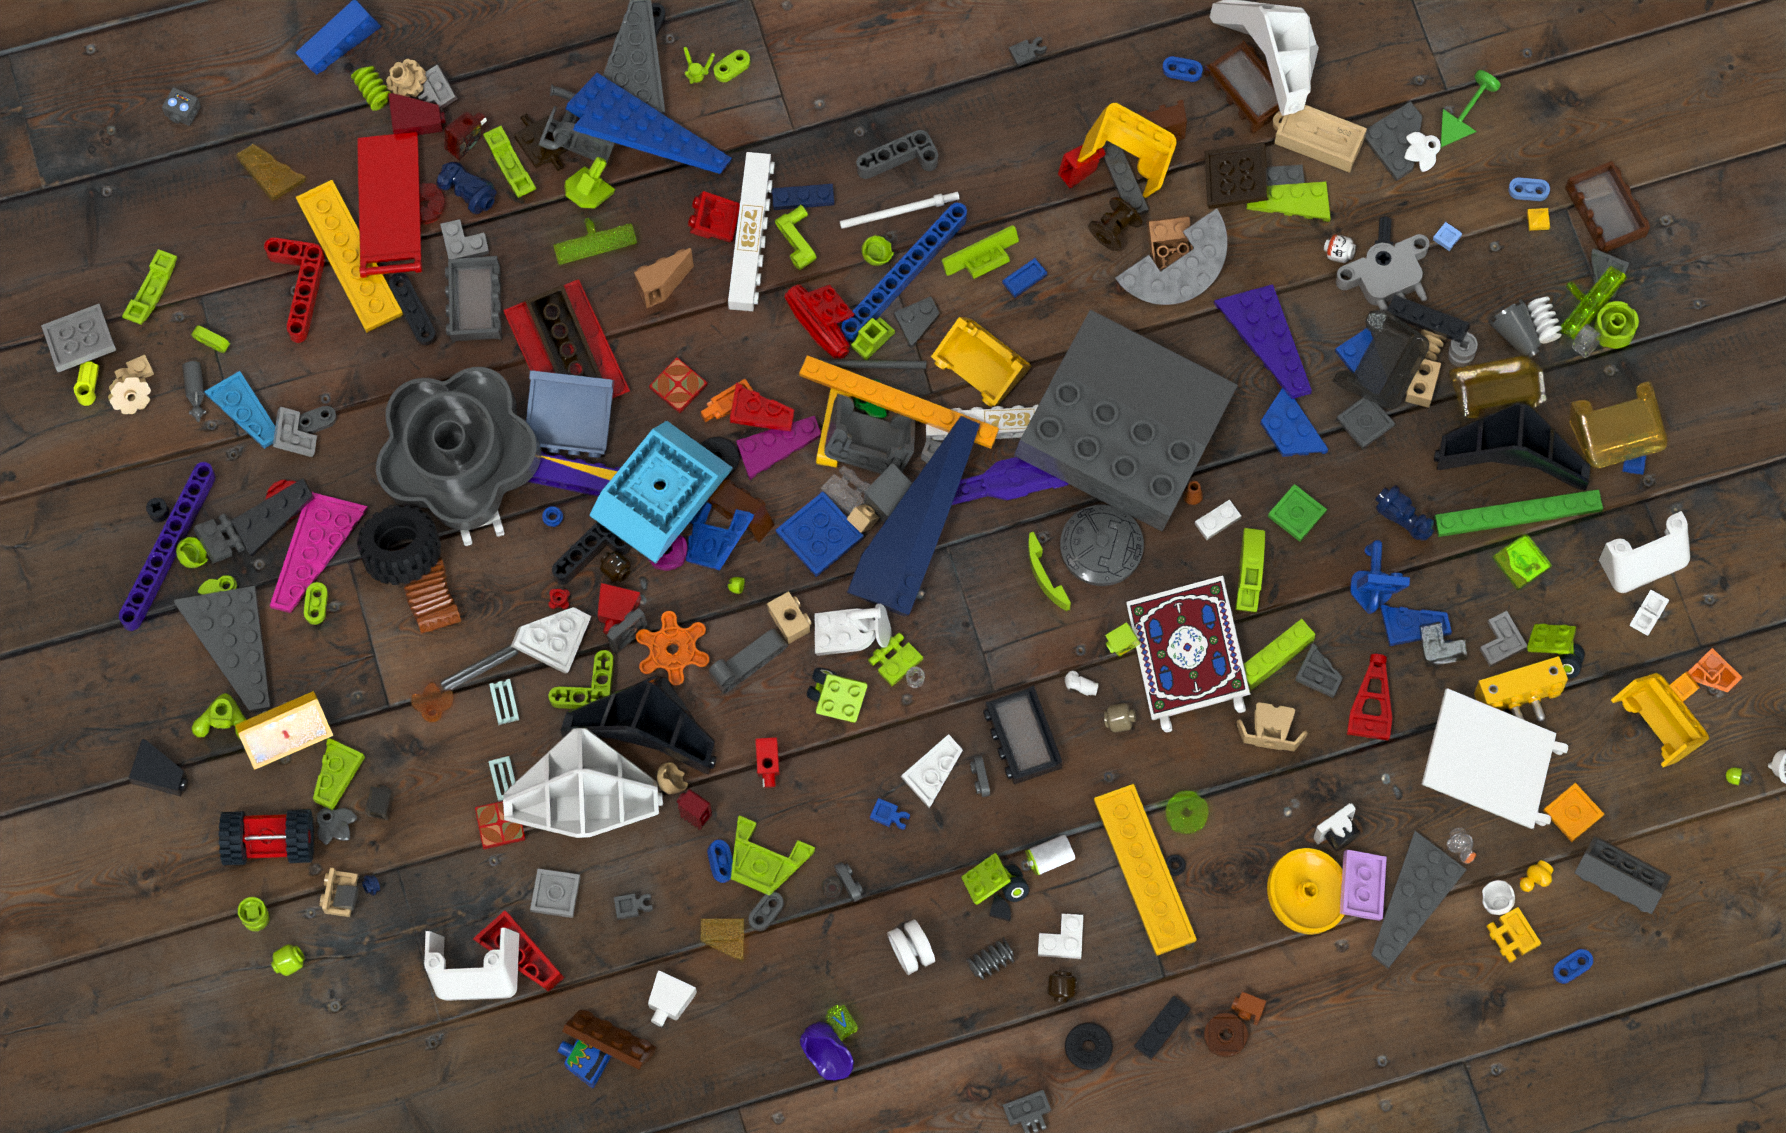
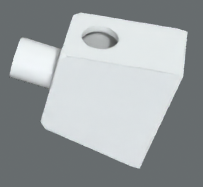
(669, 998)

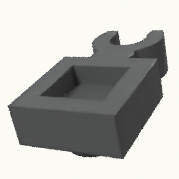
(1025, 52)
(628, 906)

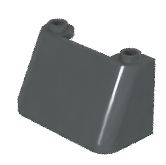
(868, 440)

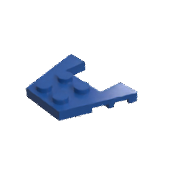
(712, 545)

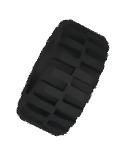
(402, 564)

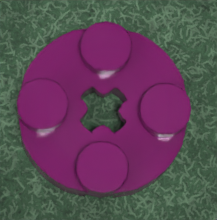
(674, 558)

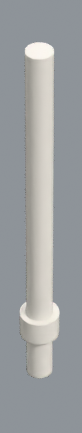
(938, 200)

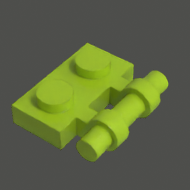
(898, 665)

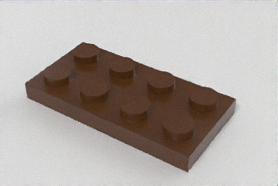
(609, 1039)

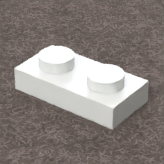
(1218, 520)

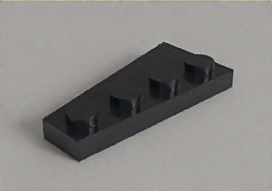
(266, 518)

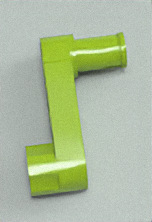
(803, 252)

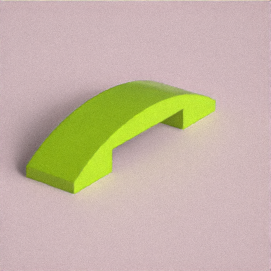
(508, 162)
(152, 288)
(1056, 594)

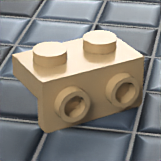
(331, 882)

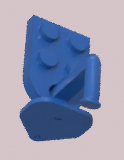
(1373, 586)

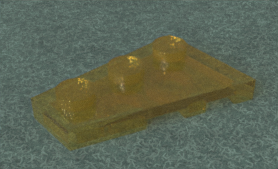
(268, 173)

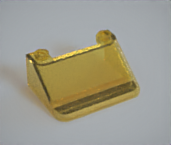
(1498, 384)
(1619, 430)

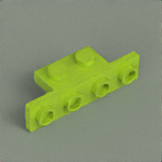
(983, 255)

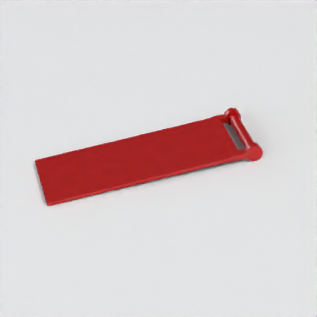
(389, 203)

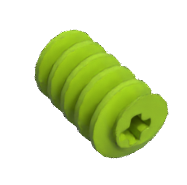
(371, 87)

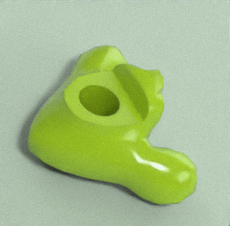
(220, 714)

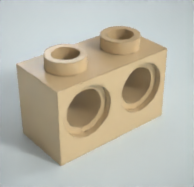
(1423, 382)

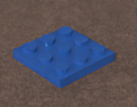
(819, 534)

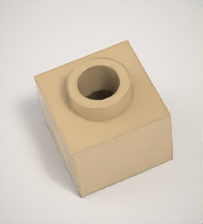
(863, 518)

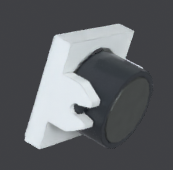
(1338, 829)

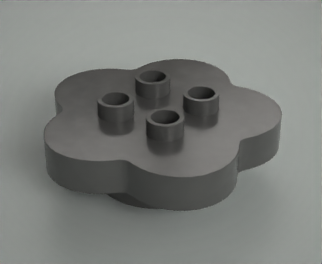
(456, 446)

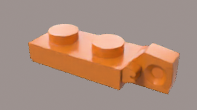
(722, 403)

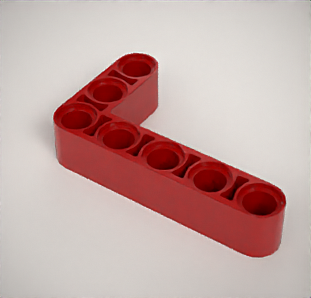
(303, 283)

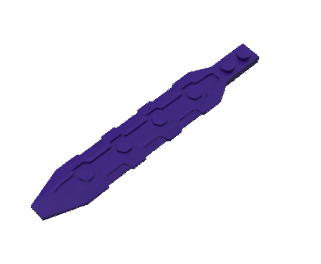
(1006, 481)

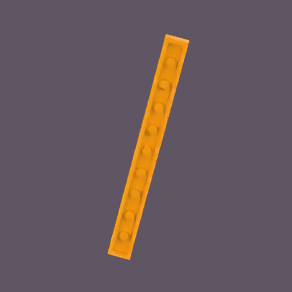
(891, 398)

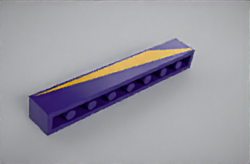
(576, 475)

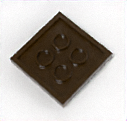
(1236, 175)

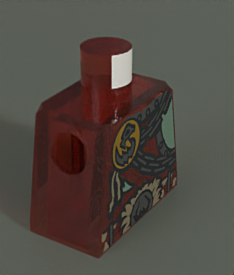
(463, 134)

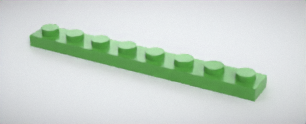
(1518, 513)

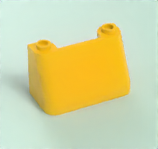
(981, 360)

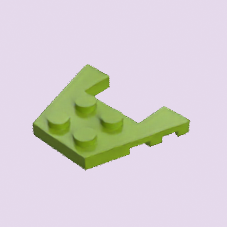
(761, 867)

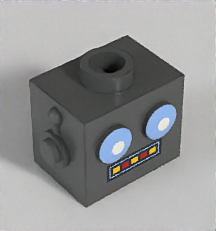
(181, 107)

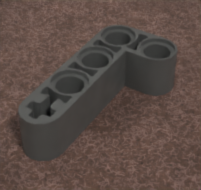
(920, 151)
(749, 660)

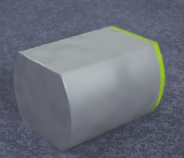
(1049, 854)

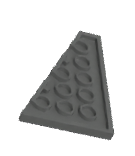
(635, 56)
(232, 634)

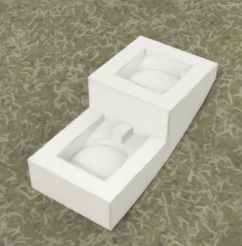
(1649, 612)

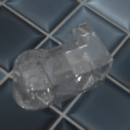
(1587, 339)

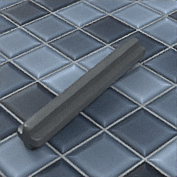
(478, 668)

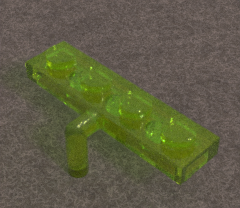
(594, 242)
(1592, 302)

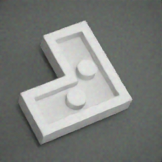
(1064, 945)

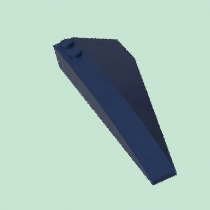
(902, 549)

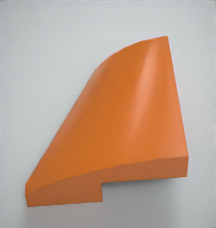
(1715, 672)

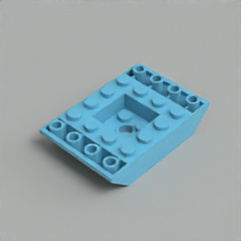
(653, 517)

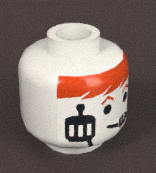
(1340, 248)

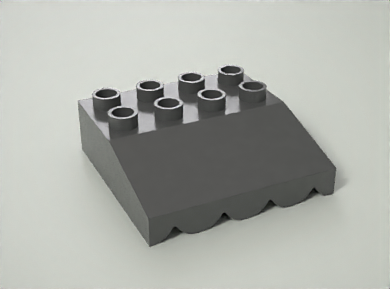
(1125, 420)

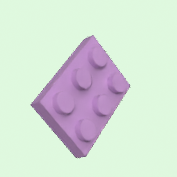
(1363, 885)

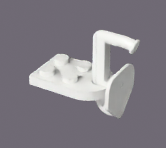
(851, 630)

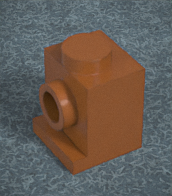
(1248, 1007)

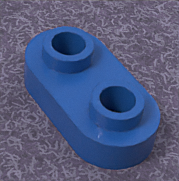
(1183, 67)
(720, 862)
(1572, 966)

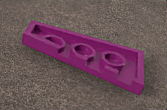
(767, 448)

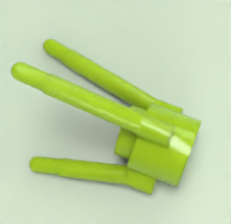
(695, 70)

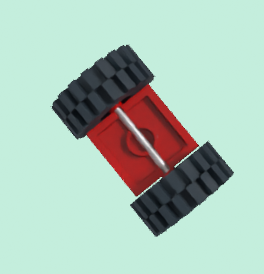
(266, 836)

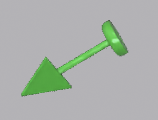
(1453, 128)

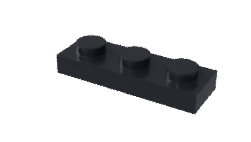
(1162, 1028)

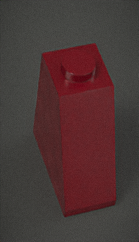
(415, 115)

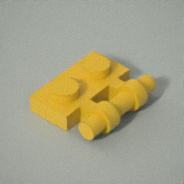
(1519, 931)

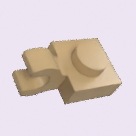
(136, 366)

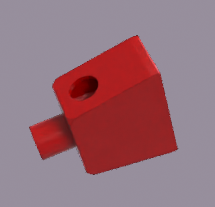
(1073, 171)
(616, 604)
(767, 752)

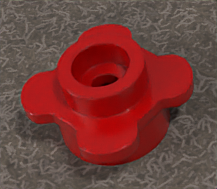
(559, 593)

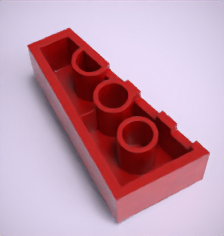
(531, 959)

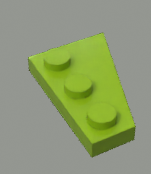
(337, 771)

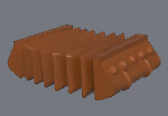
(431, 600)

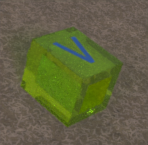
(841, 1021)

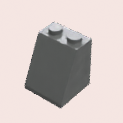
(887, 491)

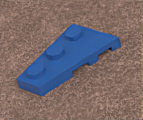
(1354, 349)

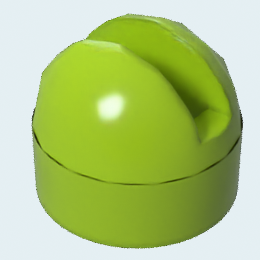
(736, 585)
(1733, 775)

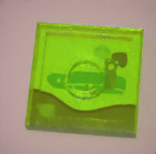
(1522, 561)

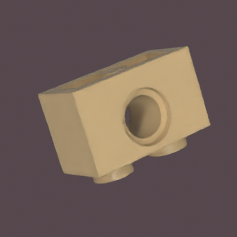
(793, 628)

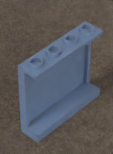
(570, 412)

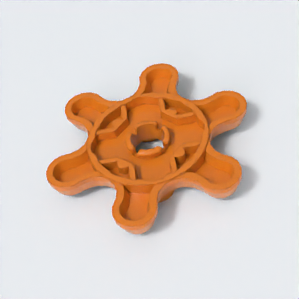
(672, 634)

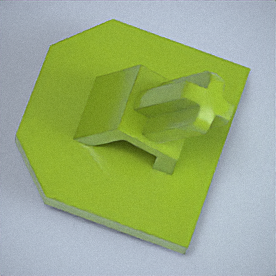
(587, 186)

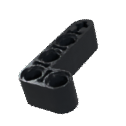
(587, 553)

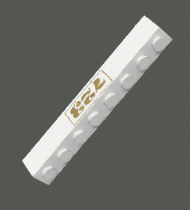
(750, 232)
(1010, 421)

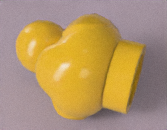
(1537, 874)

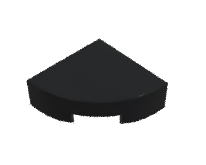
(1000, 909)

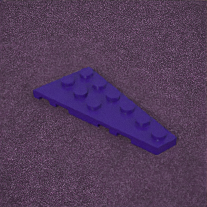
(1265, 331)

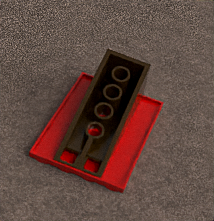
(563, 336)

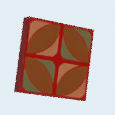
(678, 385)
(496, 830)

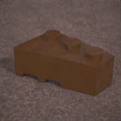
(1170, 118)
(729, 498)

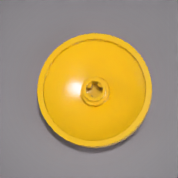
(1306, 891)

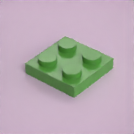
(1297, 513)

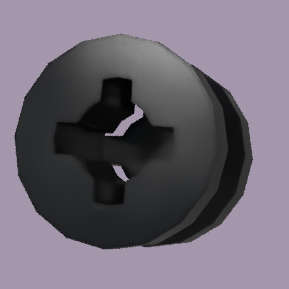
(161, 513)

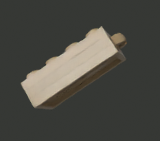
(1320, 136)

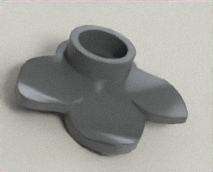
(336, 826)

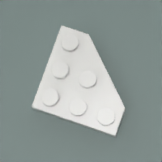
(553, 638)

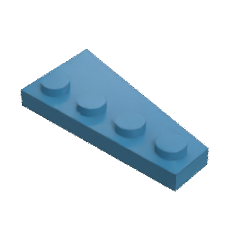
(243, 407)

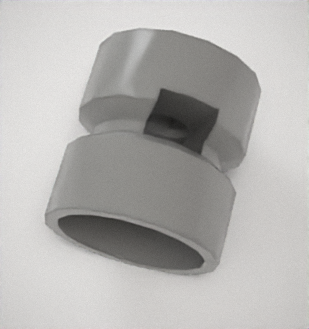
(1463, 353)

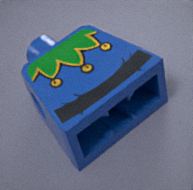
(584, 1061)

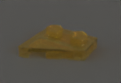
(724, 936)

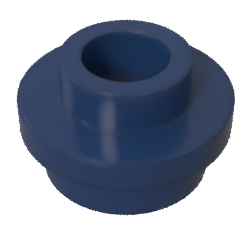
(371, 885)

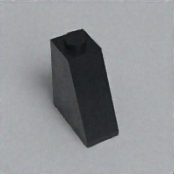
(157, 771)

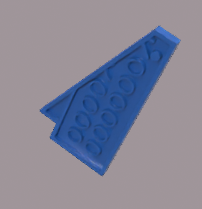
(624, 119)

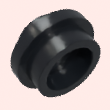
(1175, 859)

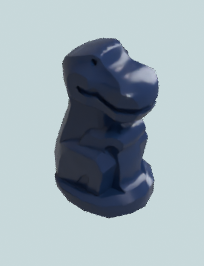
(474, 190)
(1398, 508)

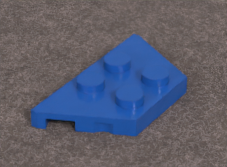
(1291, 428)

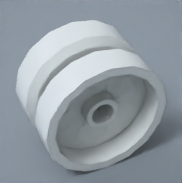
(911, 947)

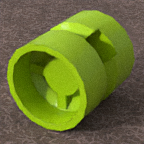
(253, 914)

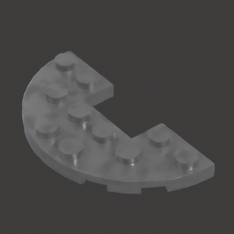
(1188, 274)

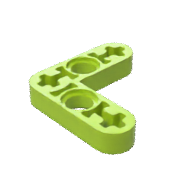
(596, 689)

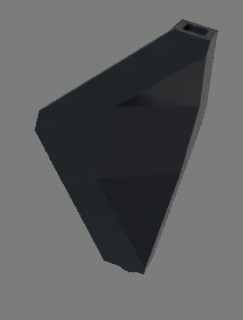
(1514, 437)
(649, 717)

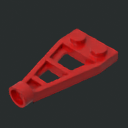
(1369, 725)

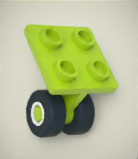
(1558, 640)
(836, 695)
(991, 876)

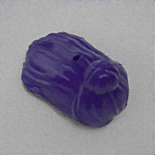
(826, 1051)

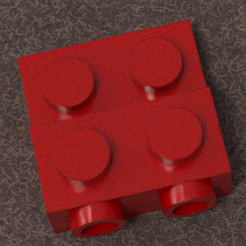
(714, 217)

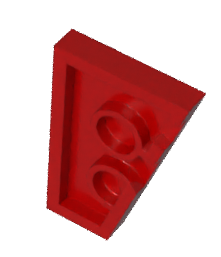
(758, 411)

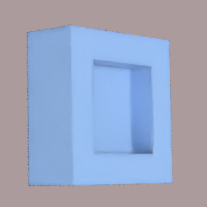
(1447, 236)

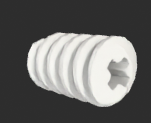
(1543, 320)

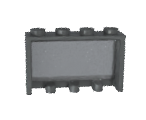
(474, 298)

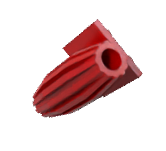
(819, 314)

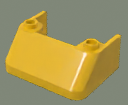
(1137, 136)
(1665, 715)

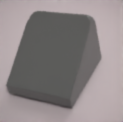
(346, 897)

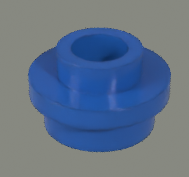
(552, 511)

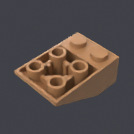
(1167, 240)
(661, 278)

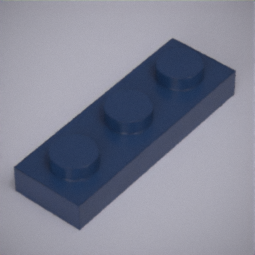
(803, 195)

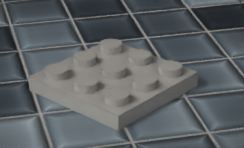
(78, 338)

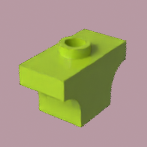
(872, 337)

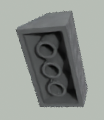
(1622, 875)

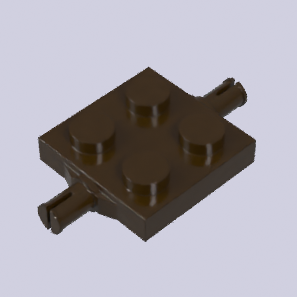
(529, 142)

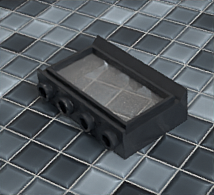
(1023, 735)

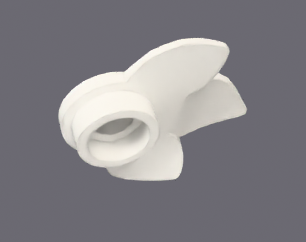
(1421, 151)

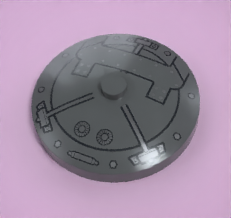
(1101, 545)

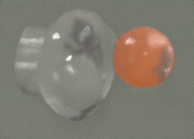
(1461, 843)

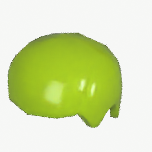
(877, 251)
(191, 552)

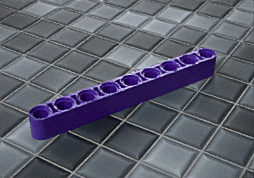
(167, 556)

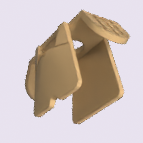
(1271, 728)

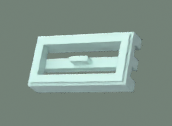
(500, 685)
(499, 761)

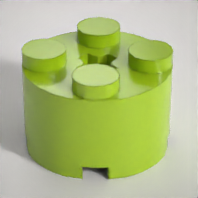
(1626, 324)

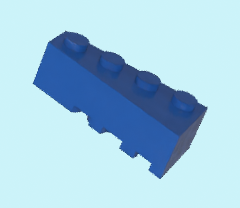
(338, 37)

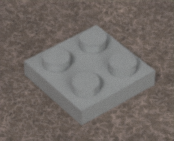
(555, 893)

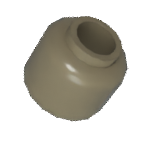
(1119, 717)

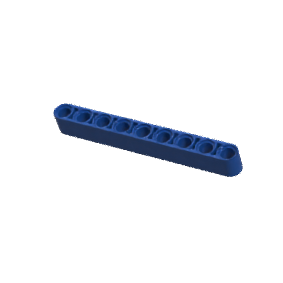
(908, 263)

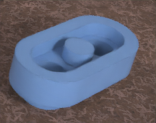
(1529, 189)

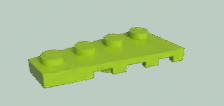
(1296, 199)

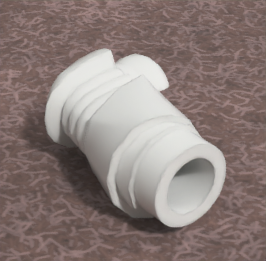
(1080, 683)

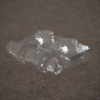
(842, 494)

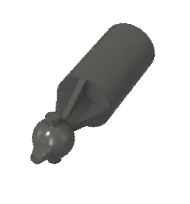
(194, 387)

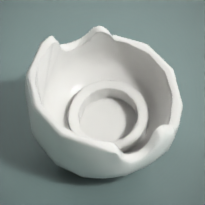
(1498, 897)

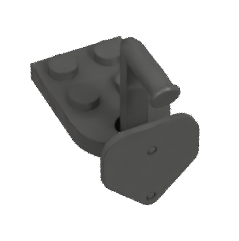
(568, 138)

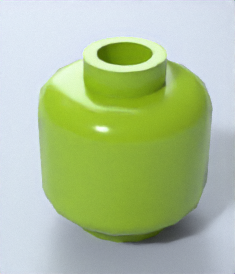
(287, 960)

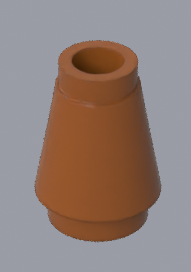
(1193, 493)

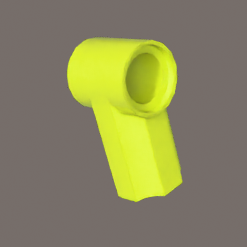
(86, 382)

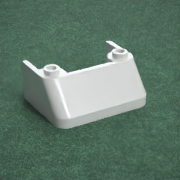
(493, 981)

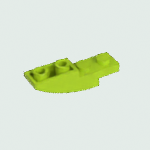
(1250, 570)

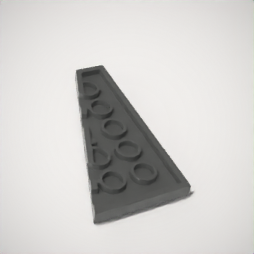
(1420, 888)

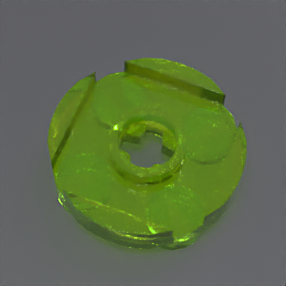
(1194, 803)

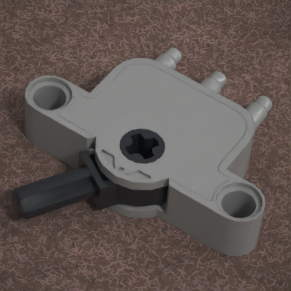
(1397, 275)

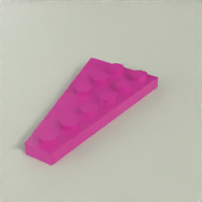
(316, 539)

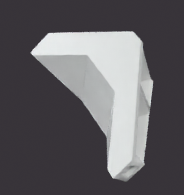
(1284, 38)
(582, 789)

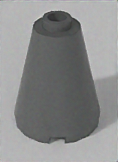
(1517, 328)

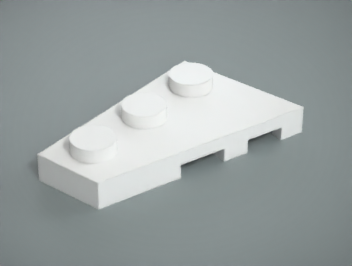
(932, 770)

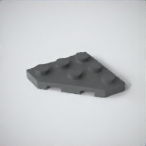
(1389, 139)

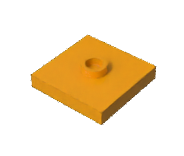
(1573, 812)

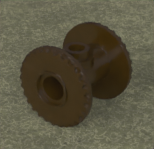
(1113, 223)

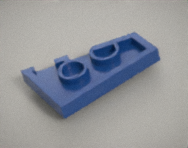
(1403, 624)

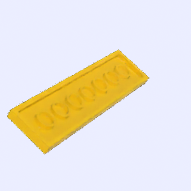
(341, 244)
(1144, 870)

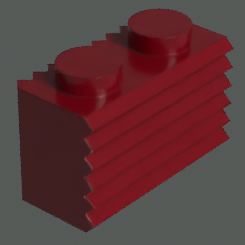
(694, 809)

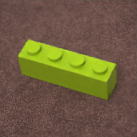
(1278, 653)

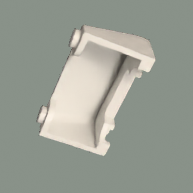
(1634, 568)

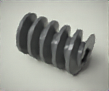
(990, 959)

